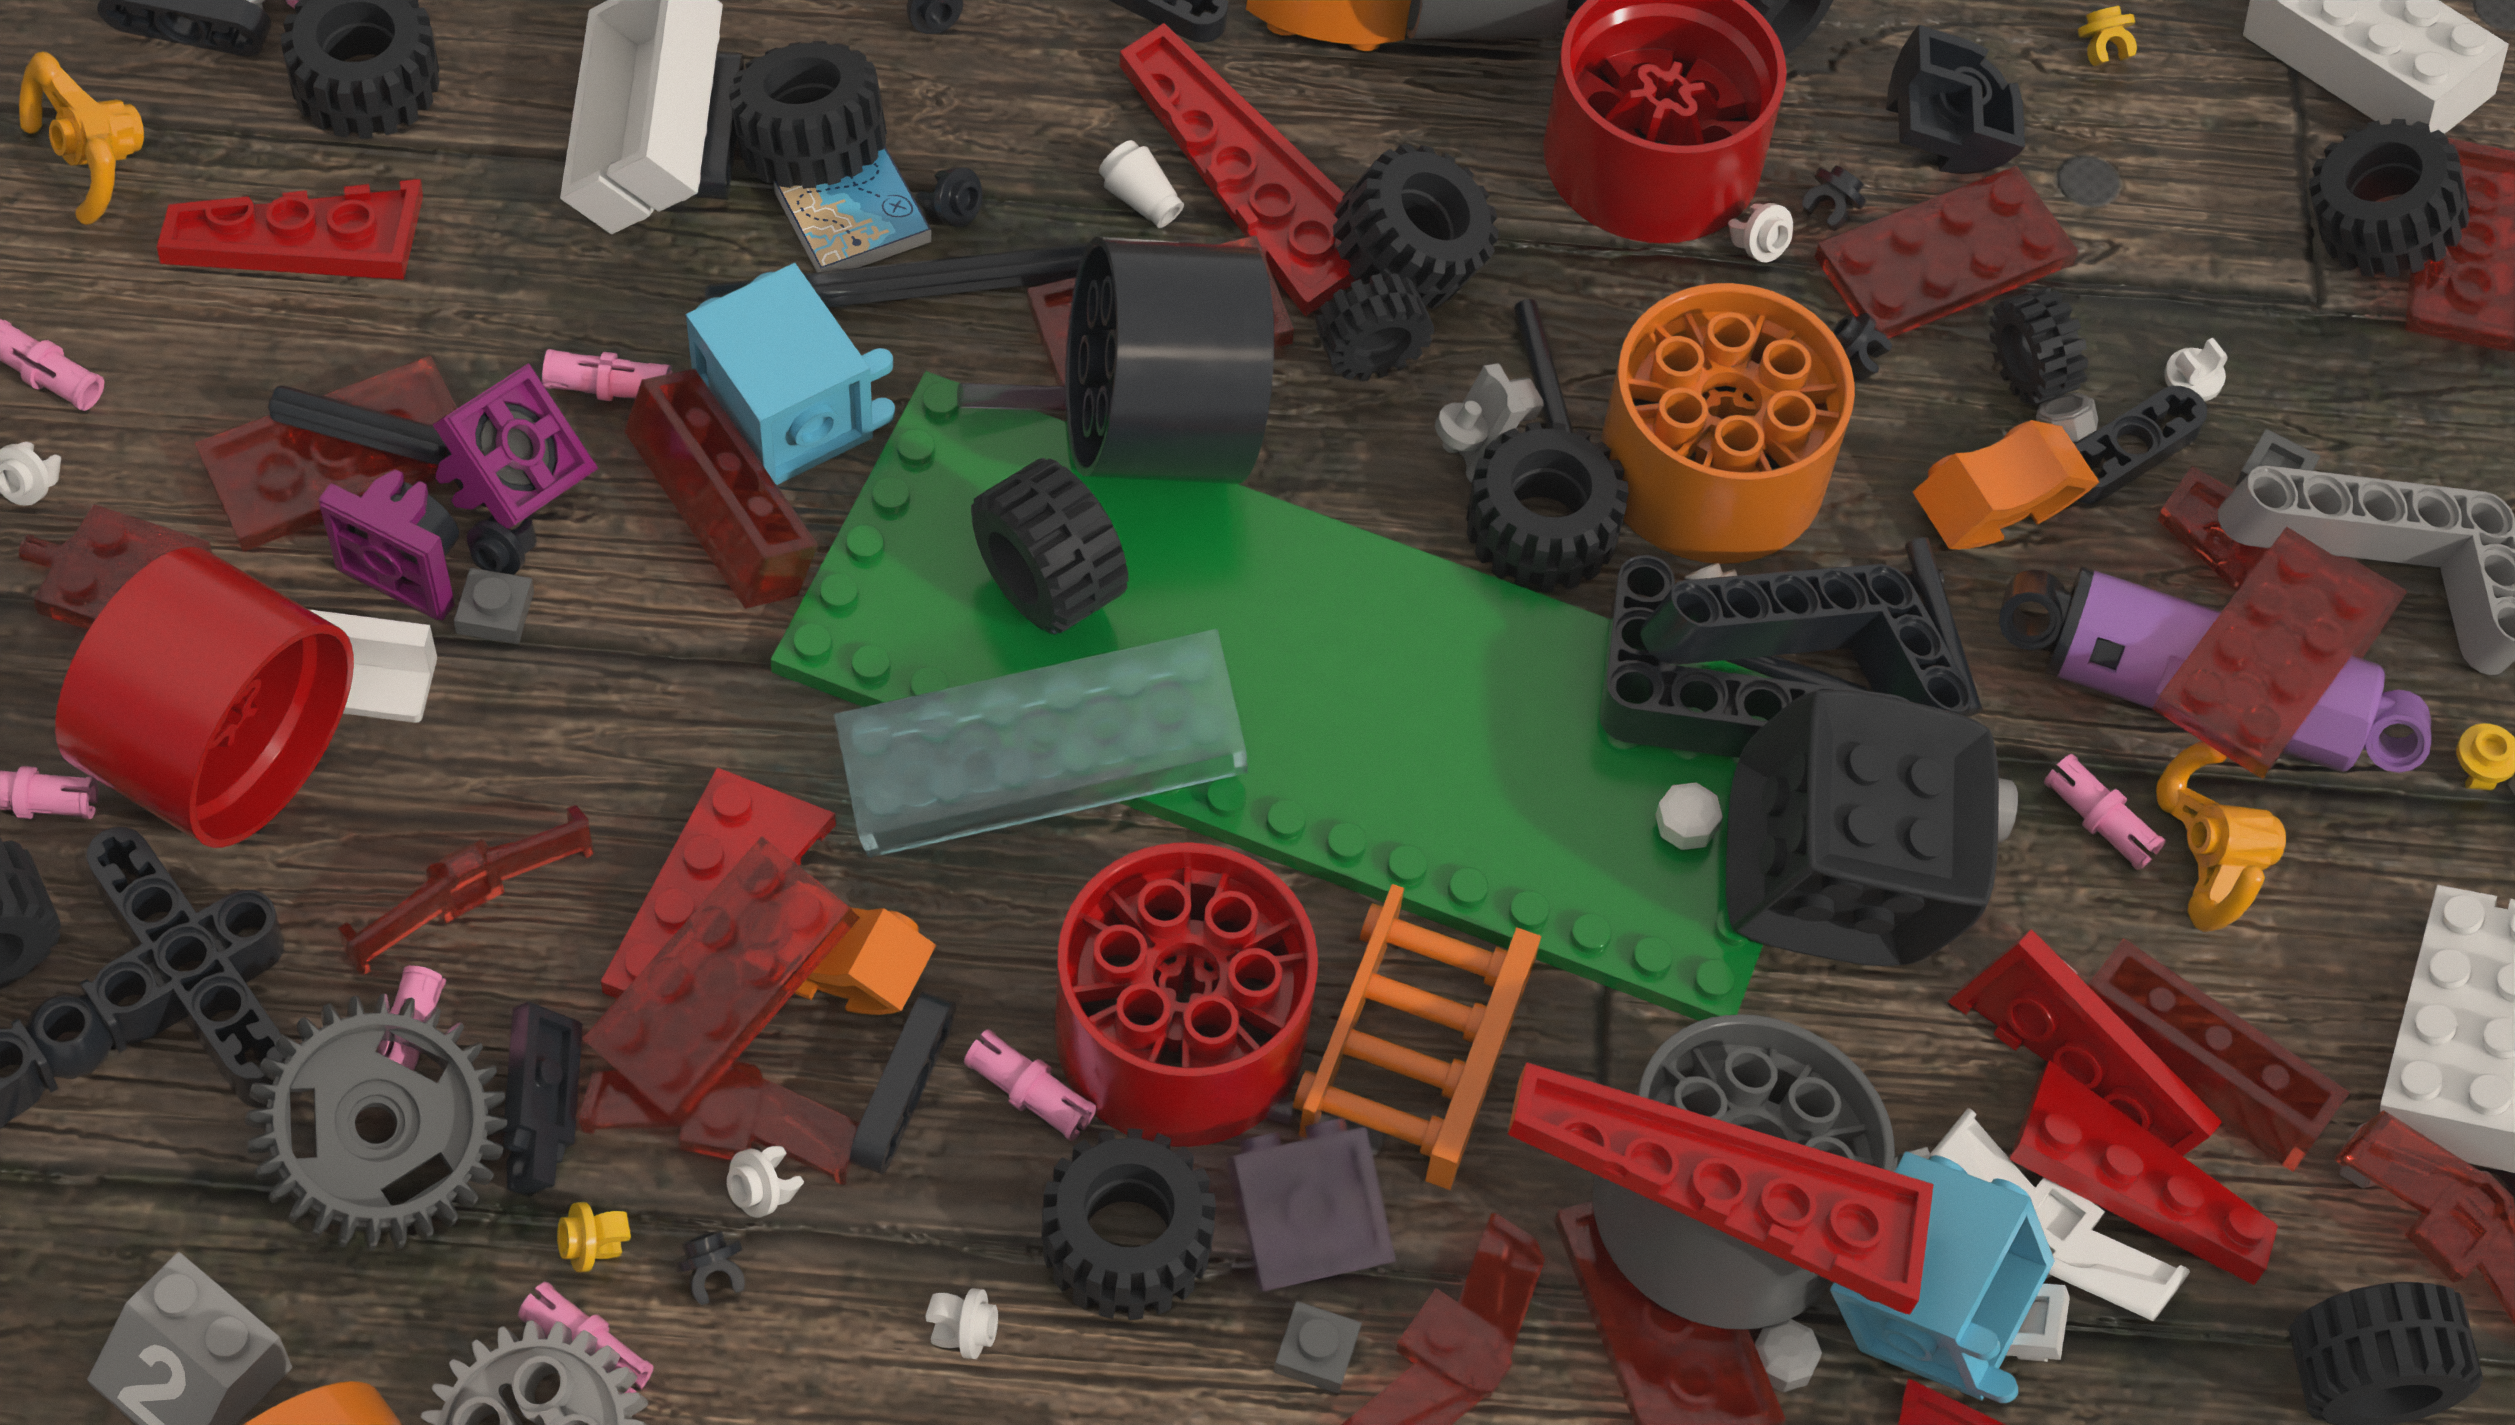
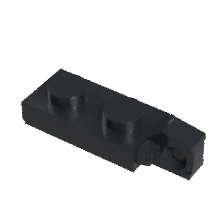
(540, 1095)

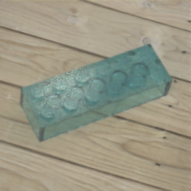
(1041, 743)

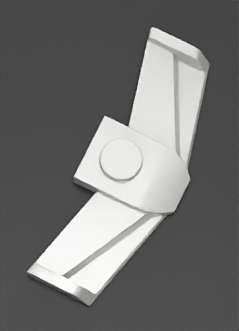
(2068, 1221)

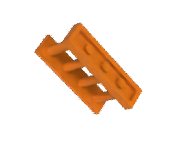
(1461, 1081)

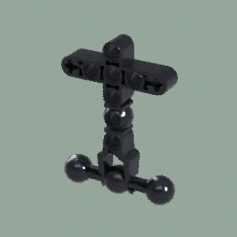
(153, 973)

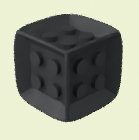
(1862, 829)

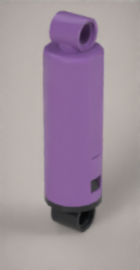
(2137, 638)

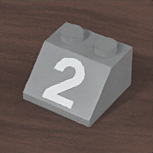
(187, 1353)

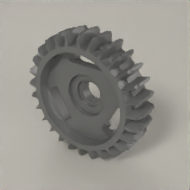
(348, 1076)

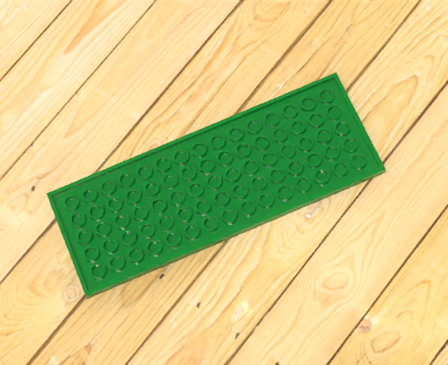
(1384, 700)

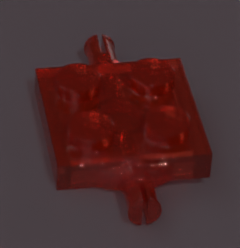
(97, 562)

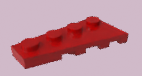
(294, 234)
(715, 838)
(2062, 1020)
(2125, 1169)

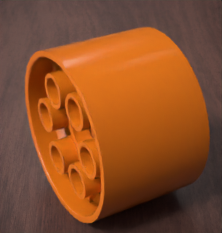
(1730, 498)

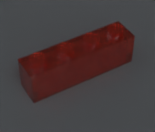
(720, 488)
(2223, 1059)

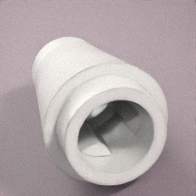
(1140, 182)

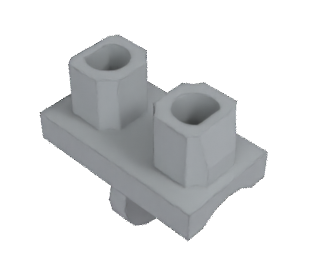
(1486, 413)

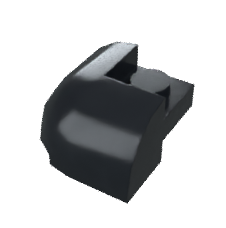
(1955, 103)

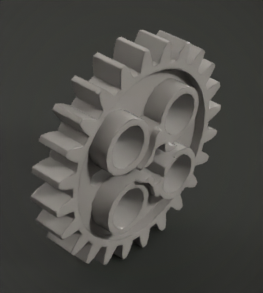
(588, 1384)

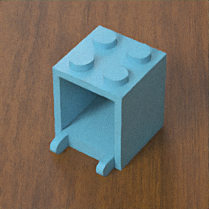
(787, 372)
(1976, 1284)

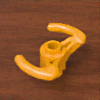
(82, 130)
(2226, 841)

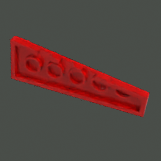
(1246, 165)
(1775, 1194)

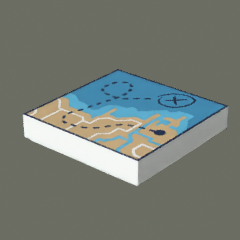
(857, 218)

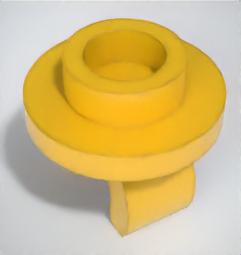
(2106, 26)
(2486, 755)
(591, 1237)

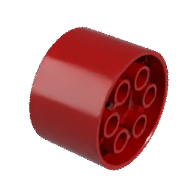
(1678, 80)
(204, 696)
(1202, 908)

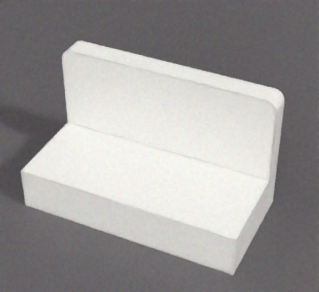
(390, 666)

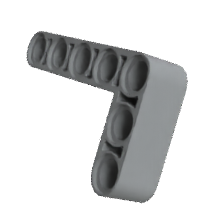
(2398, 522)

